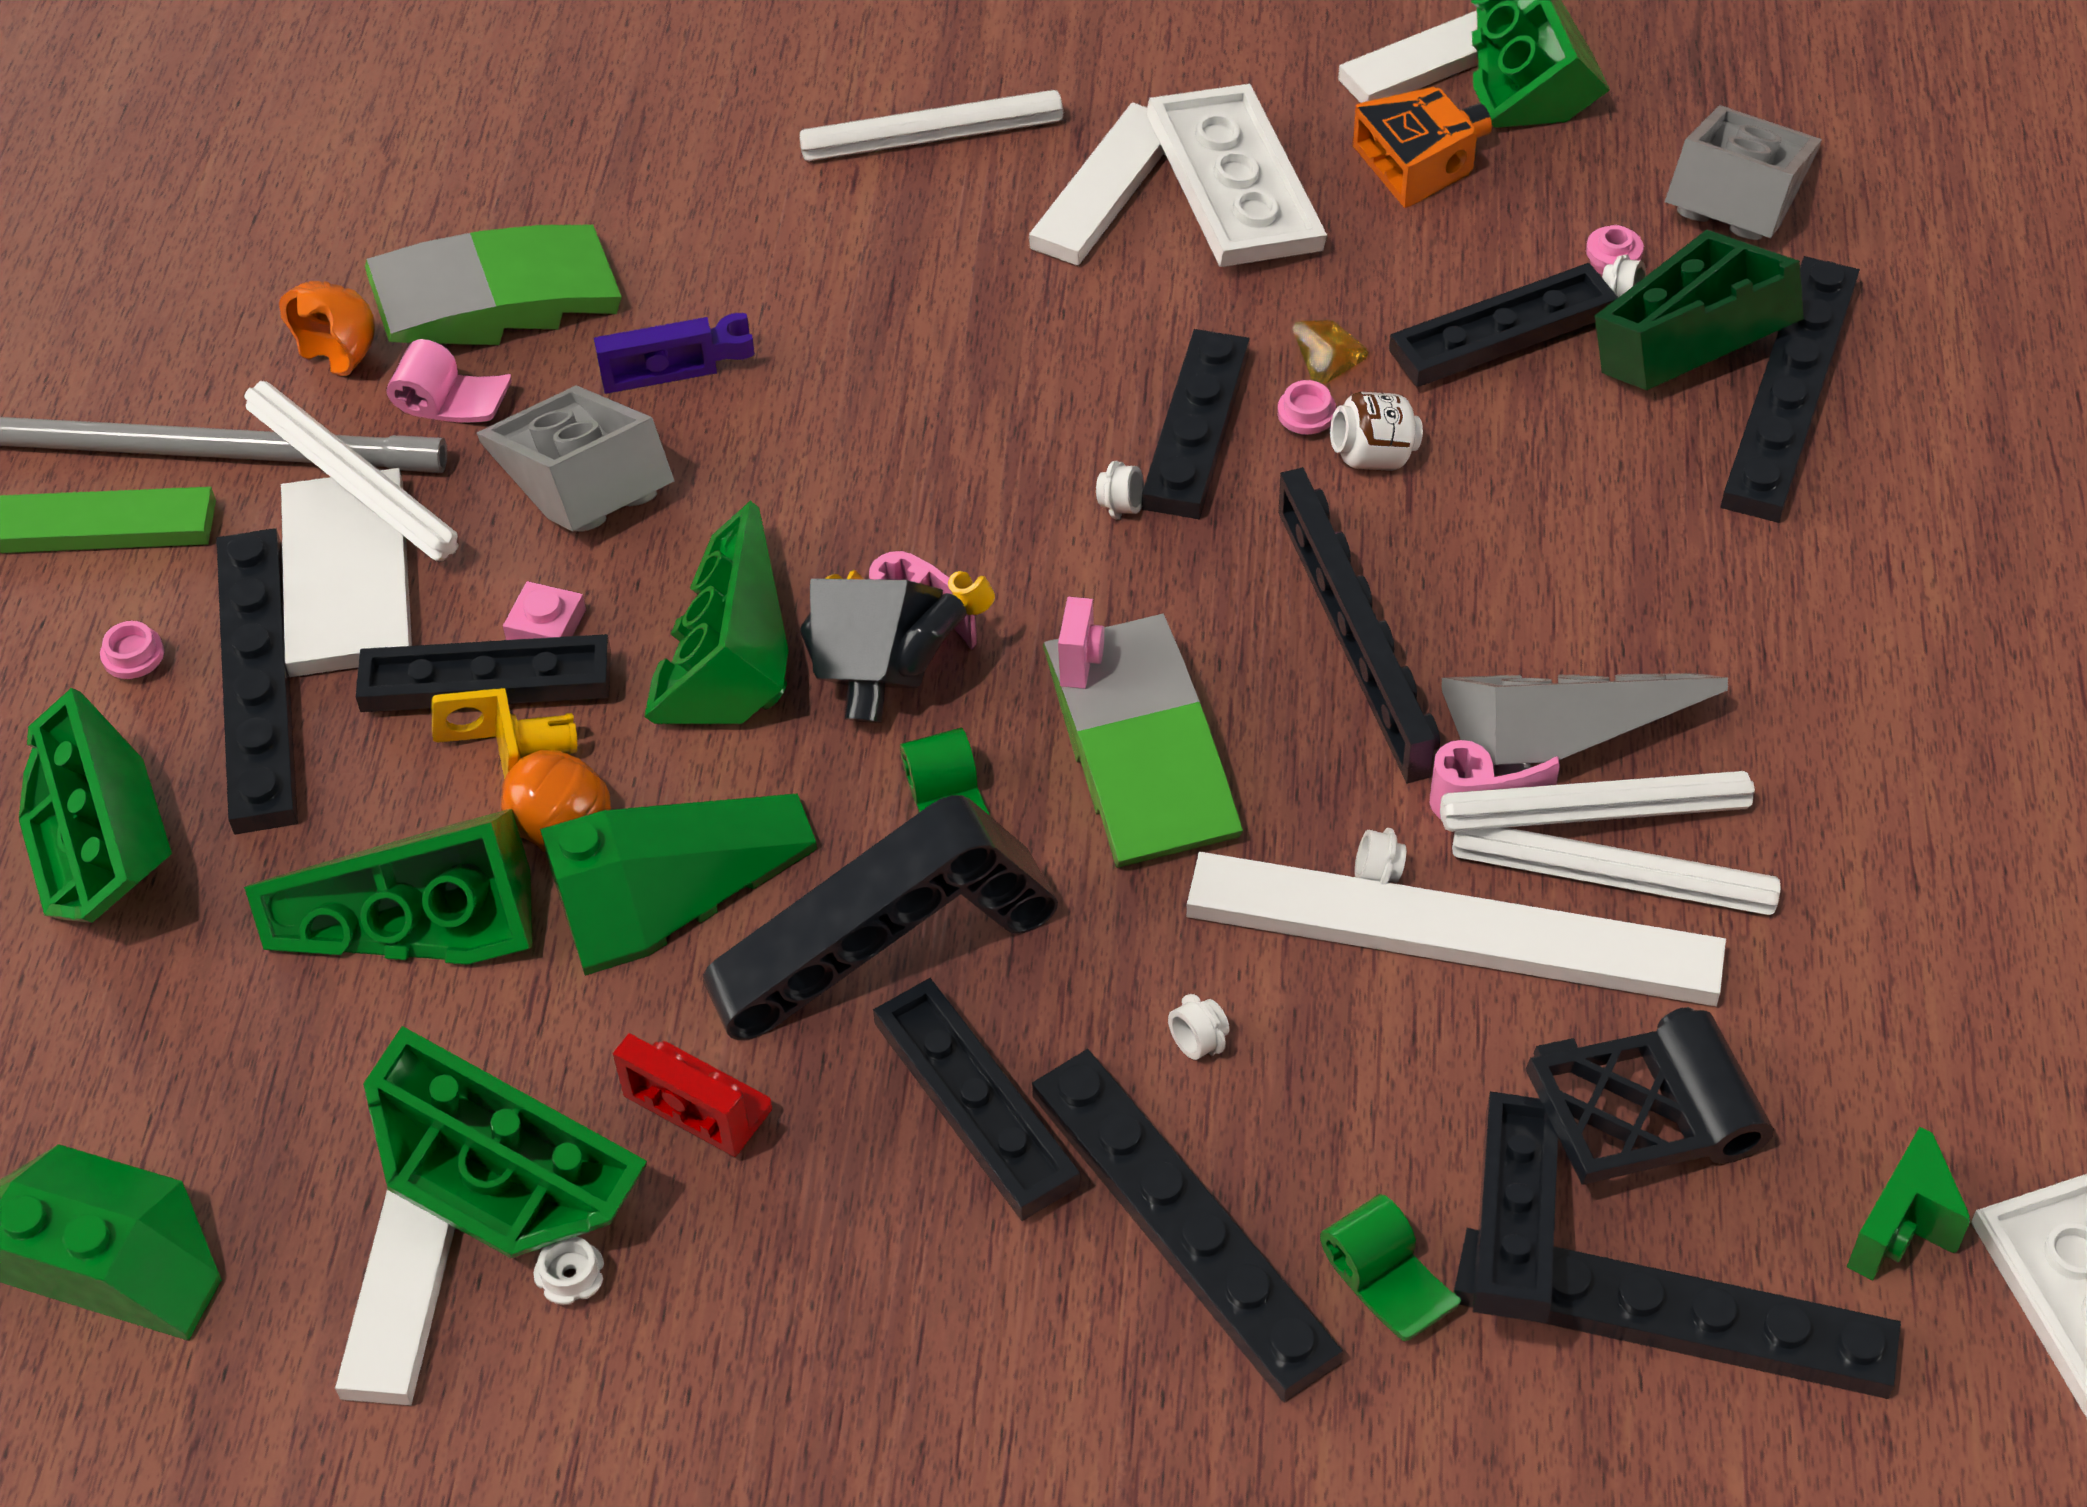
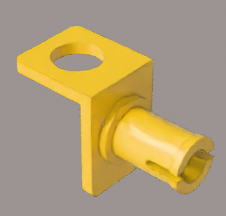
(513, 736)

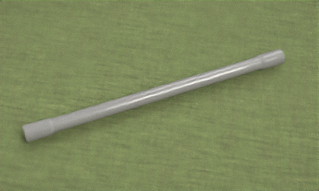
(396, 451)

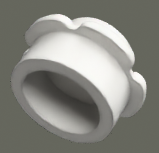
(1623, 274)
(1120, 489)
(1380, 857)
(1198, 1027)
(566, 1255)

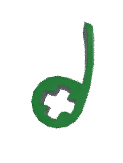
(941, 768)
(1376, 1260)

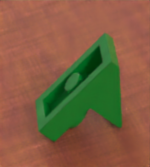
(1916, 1200)

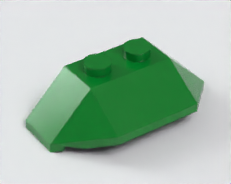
(86, 812)
(490, 1152)
(106, 1240)

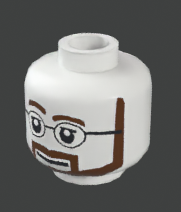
(1375, 431)

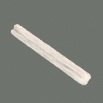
(931, 125)
(352, 471)
(1596, 801)
(1620, 868)

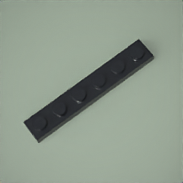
(1790, 393)
(1363, 638)
(255, 683)
(1188, 1226)
(1713, 1320)

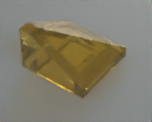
(1327, 349)

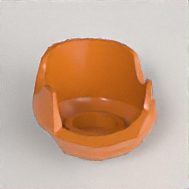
(329, 323)
(551, 790)

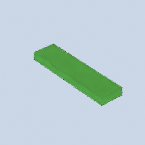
(106, 519)

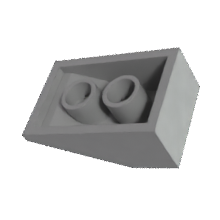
(1741, 172)
(580, 456)

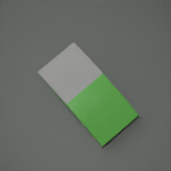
(491, 281)
(1146, 746)

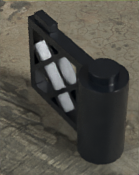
(1698, 1086)

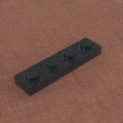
(1501, 324)
(1195, 424)
(525, 667)
(977, 1099)
(1516, 1210)

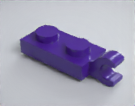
(671, 351)

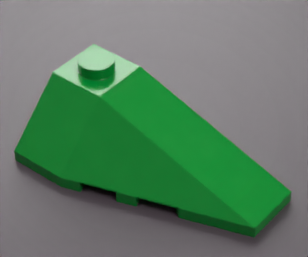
(1532, 63)
(730, 636)
(652, 869)
(428, 896)

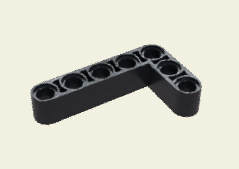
(870, 905)

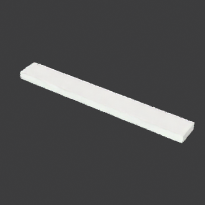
(1458, 928)

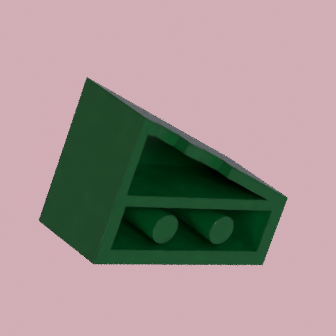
(1697, 309)

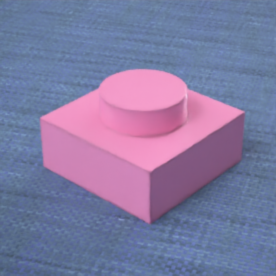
(544, 613)
(1079, 642)

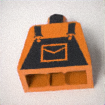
(1418, 141)

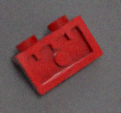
(690, 1093)

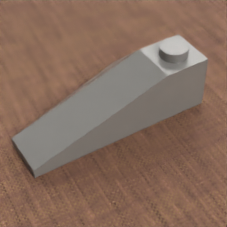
(1537, 720)

